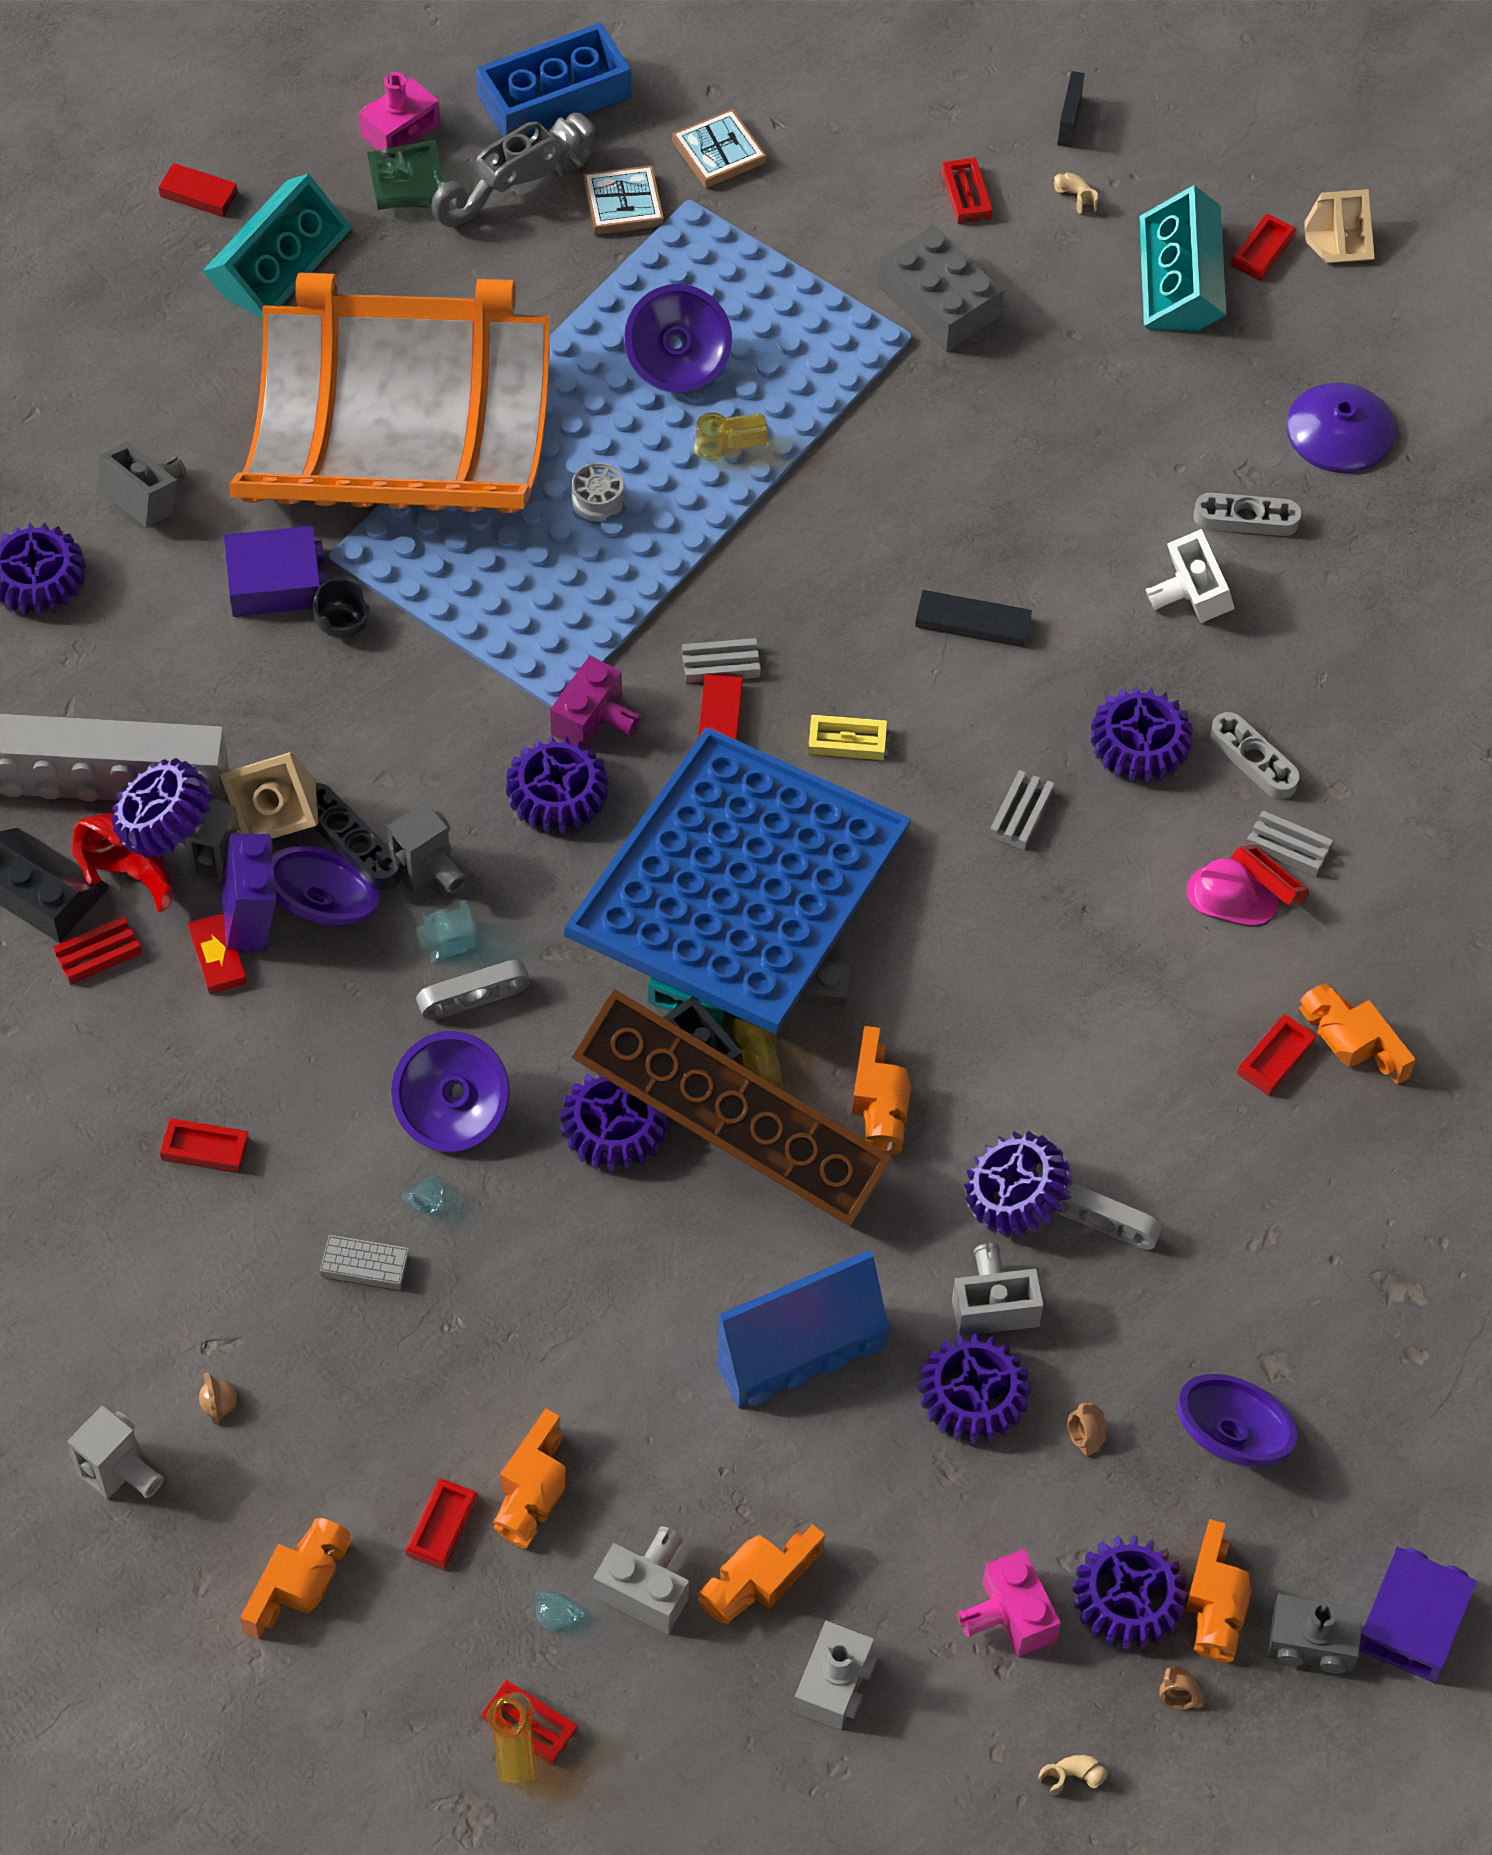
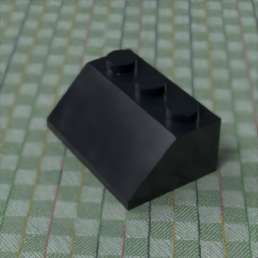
(43, 885)

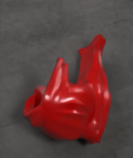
(99, 848)

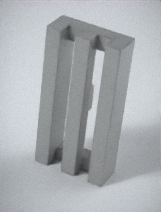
(719, 655)
(1033, 785)
(1291, 838)

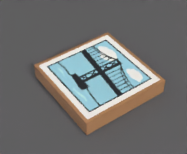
(719, 148)
(623, 200)

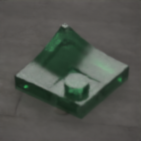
(406, 175)

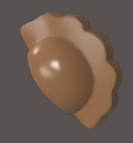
(217, 1397)
(1091, 1426)
(1181, 1687)

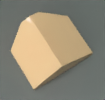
(1341, 227)

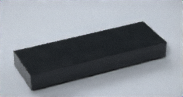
(973, 618)

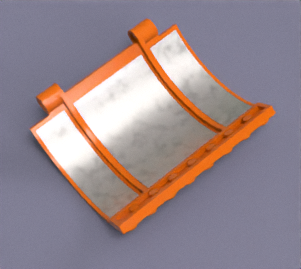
(399, 400)

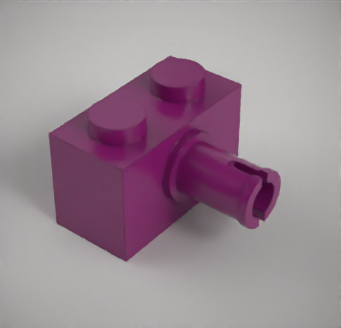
(590, 702)

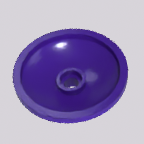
(691, 317)
(1337, 439)
(322, 887)
(425, 1086)
(1236, 1420)

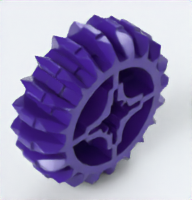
(57, 571)
(1158, 725)
(546, 801)
(161, 808)
(627, 1136)
(1023, 1195)
(1002, 1376)
(1155, 1573)

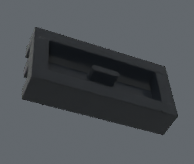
(1071, 109)

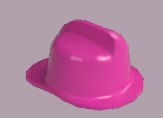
(1231, 893)

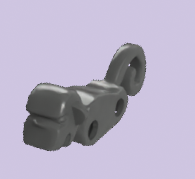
(517, 162)

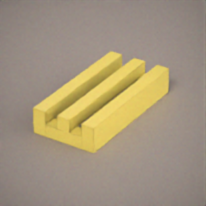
(847, 743)

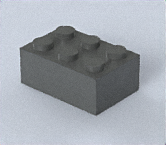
(940, 288)

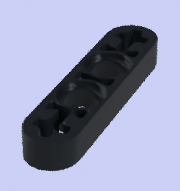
(355, 833)

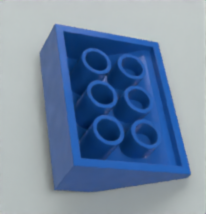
(802, 1330)

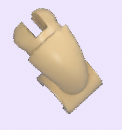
(1075, 184)
(1078, 1765)

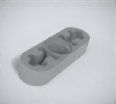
(1220, 522)
(1257, 771)
(473, 989)
(1111, 1217)

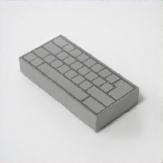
(364, 1262)

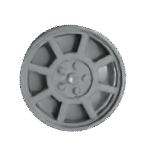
(597, 493)

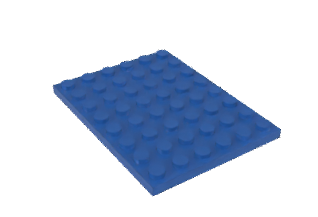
(738, 879)

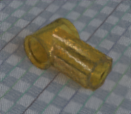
(719, 434)
(758, 1050)
(513, 1742)

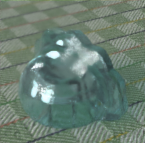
(424, 1194)
(556, 1611)

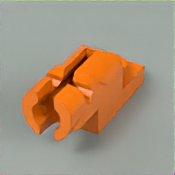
(1356, 1032)
(881, 1095)
(531, 1482)
(760, 1574)
(296, 1576)
(1218, 1598)

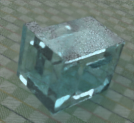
(448, 933)

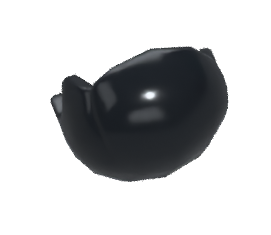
(340, 608)

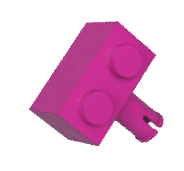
(399, 115)
(1016, 1603)

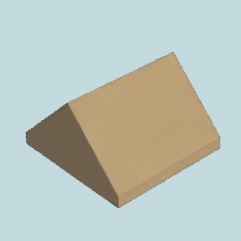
(272, 796)

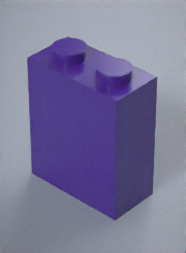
(273, 570)
(248, 892)
(1416, 1614)

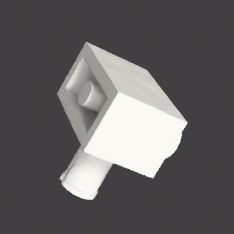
(1196, 579)

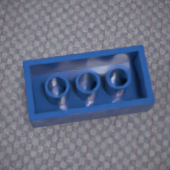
(554, 80)

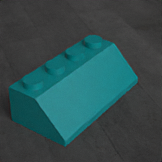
(276, 244)
(1182, 263)

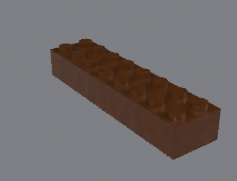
(731, 1107)

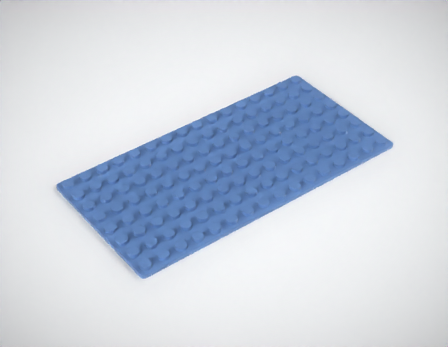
(551, 588)

